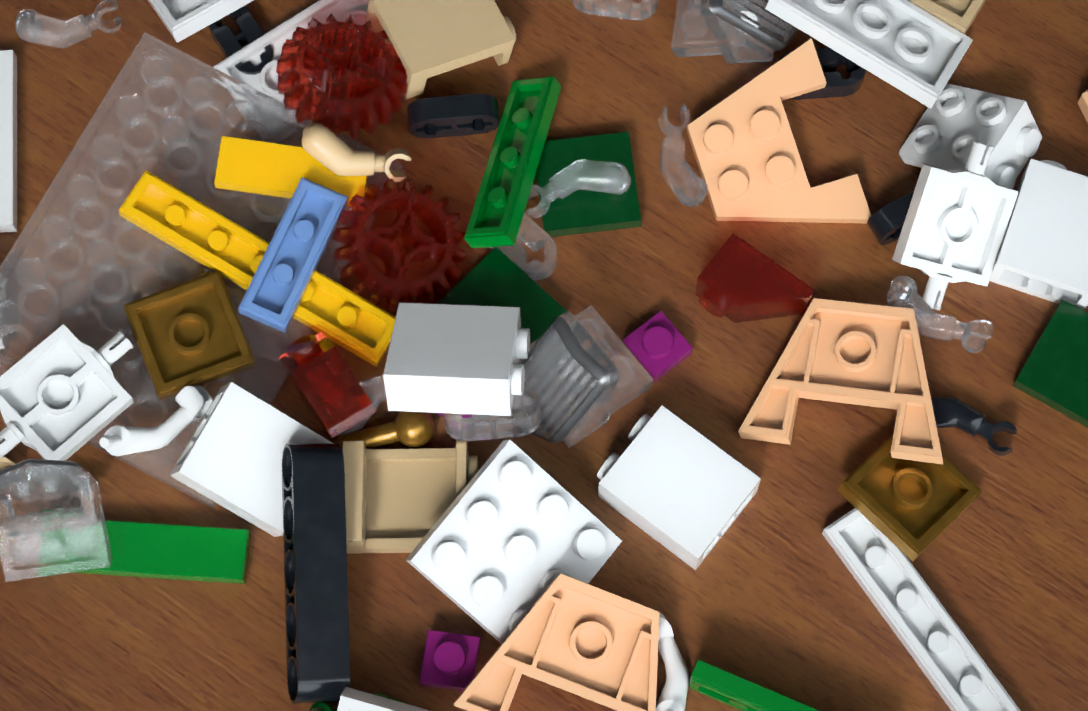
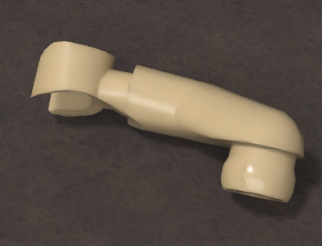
(345, 161)

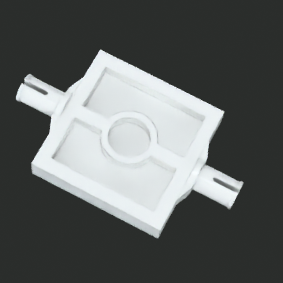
(955, 225)
(61, 395)

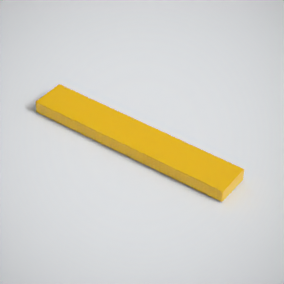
(237, 254)

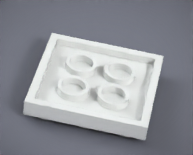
(510, 541)

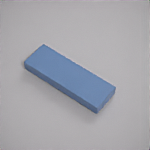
(293, 255)

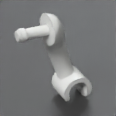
(129, 440)
(677, 674)

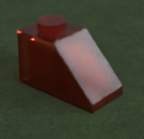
(750, 285)
(326, 383)

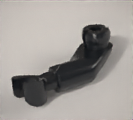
(956, 413)

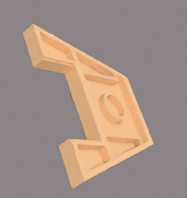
(753, 159)
(854, 358)
(577, 643)

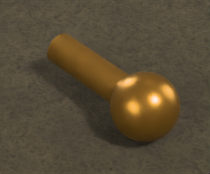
(409, 428)

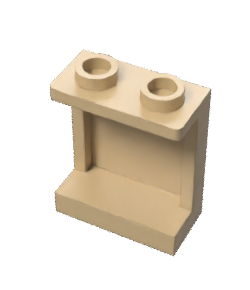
(441, 35)
(400, 493)

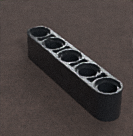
(315, 572)

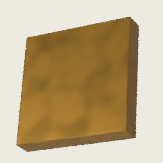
(189, 335)
(908, 497)

